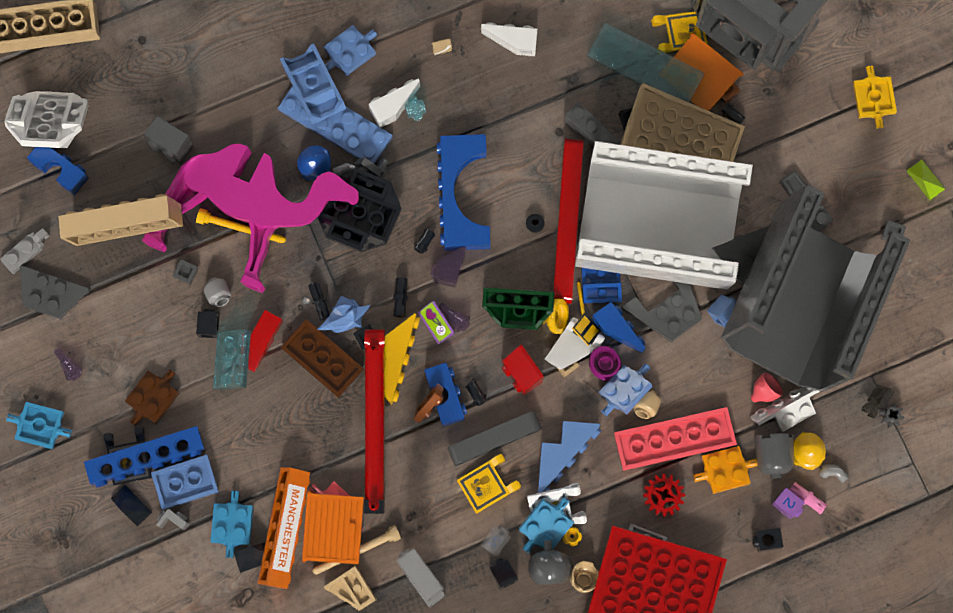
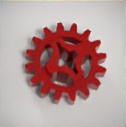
(654, 491)

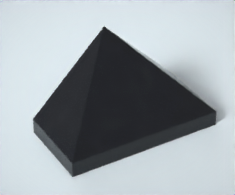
(131, 505)
(250, 557)

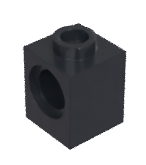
(207, 324)
(776, 536)

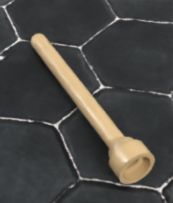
(390, 535)

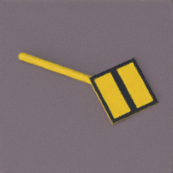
(584, 326)

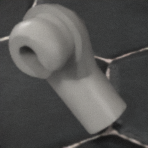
(345, 168)
(833, 470)

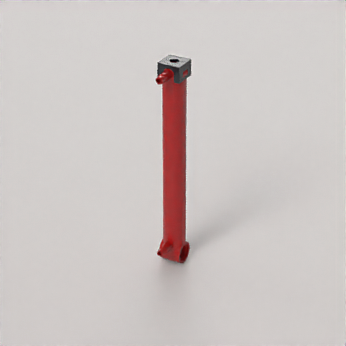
(374, 421)

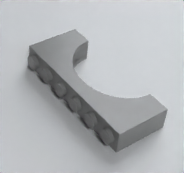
(420, 577)

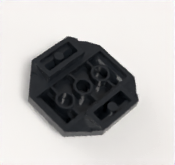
(379, 217)

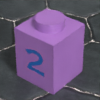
(789, 504)

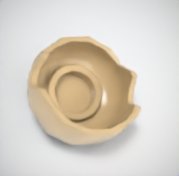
(584, 576)

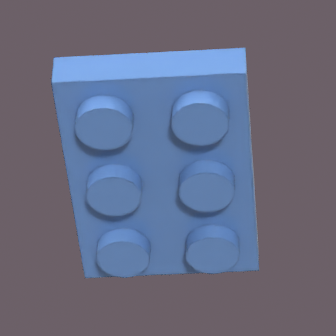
(184, 482)

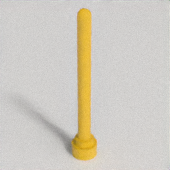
(205, 217)

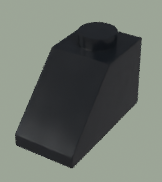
(503, 573)

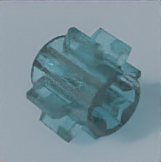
(415, 108)

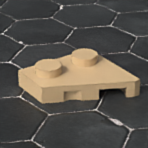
(352, 589)

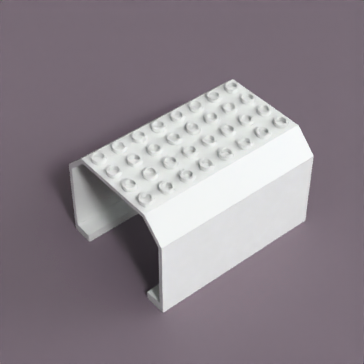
(660, 215)

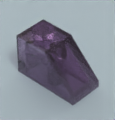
(449, 268)

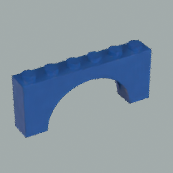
(456, 154)

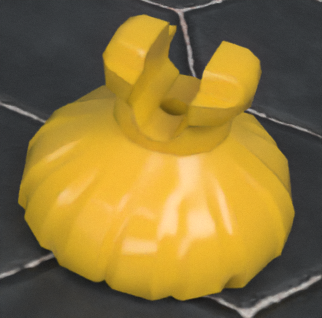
(558, 319)

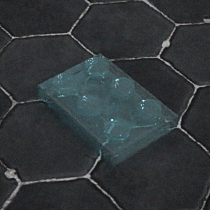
(231, 359)

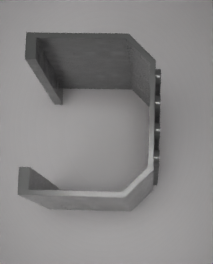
(810, 299)

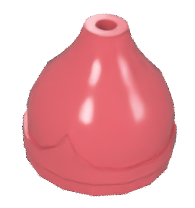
(766, 389)

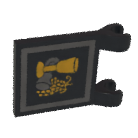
(140, 437)

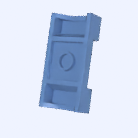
(313, 85)

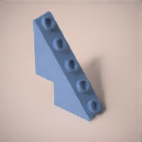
(558, 456)

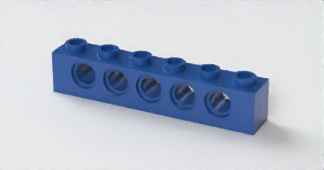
(95, 466)

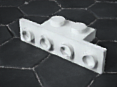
(788, 410)

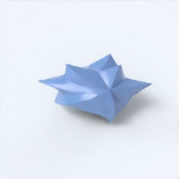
(344, 316)

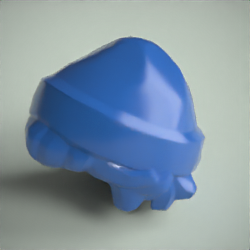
(314, 162)

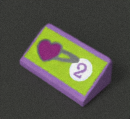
(436, 322)

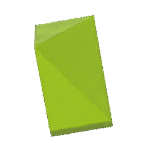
(925, 179)

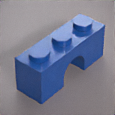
(71, 176)
(451, 410)

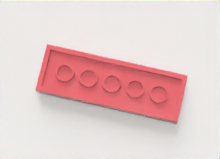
(675, 439)

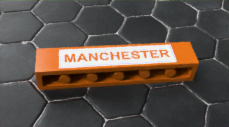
(284, 528)

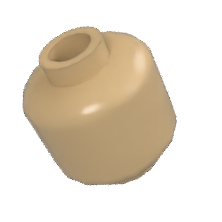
(648, 405)

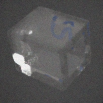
(496, 540)

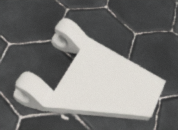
(571, 347)

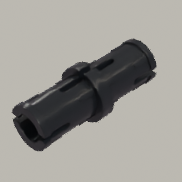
(400, 298)

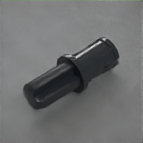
(319, 300)

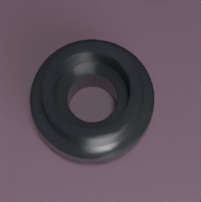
(535, 229)

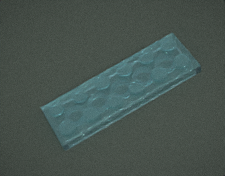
(644, 63)

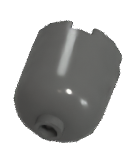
(775, 454)

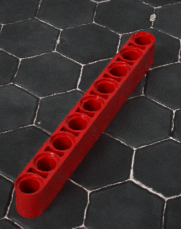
(568, 219)

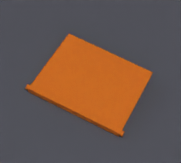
(718, 72)
(332, 528)

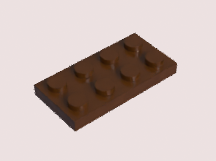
(322, 358)

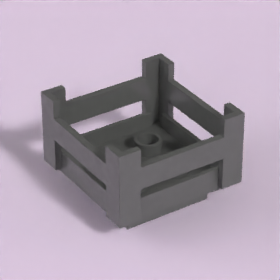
(758, 28)

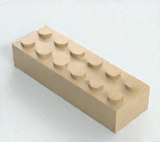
(48, 25)
(120, 220)

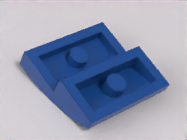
(600, 286)

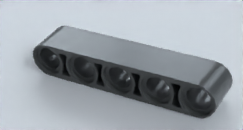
(494, 438)

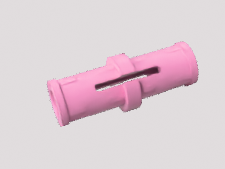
(808, 498)

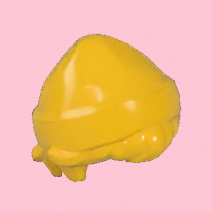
(809, 451)

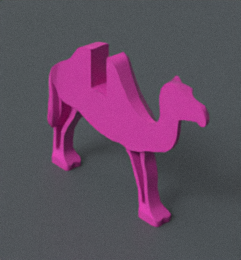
(253, 202)

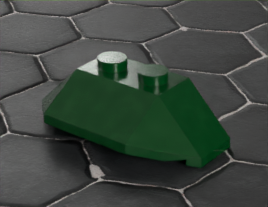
(518, 307)

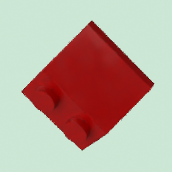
(522, 370)

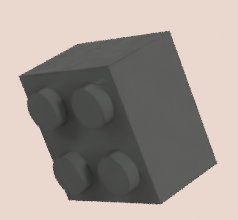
(168, 140)

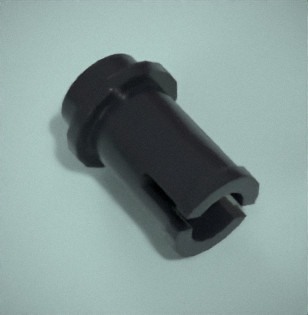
(732, 114)
(424, 241)
(476, 393)

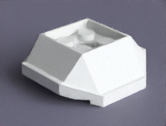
(46, 118)

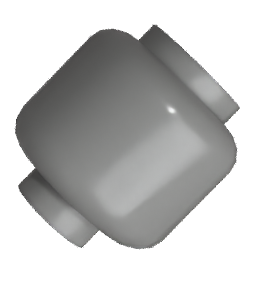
(217, 292)

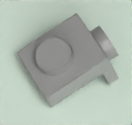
(178, 518)

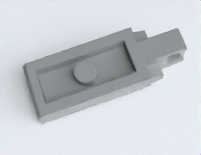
(24, 251)

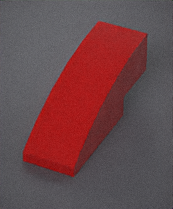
(262, 338)

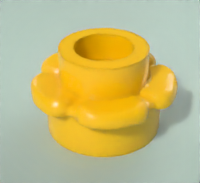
(572, 541)

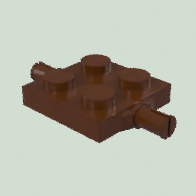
(152, 397)

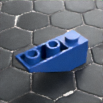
(614, 326)

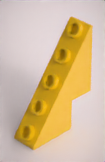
(396, 356)

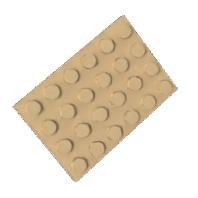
(679, 127)

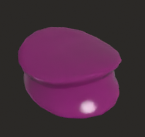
(604, 362)

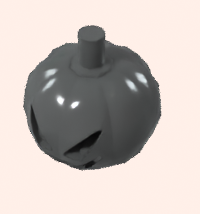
(549, 566)

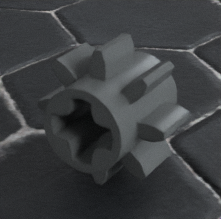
(890, 421)

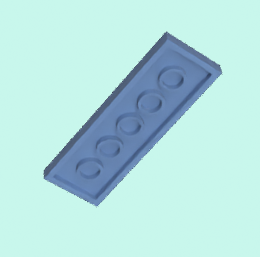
(342, 129)

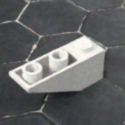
(516, 39)
(389, 107)

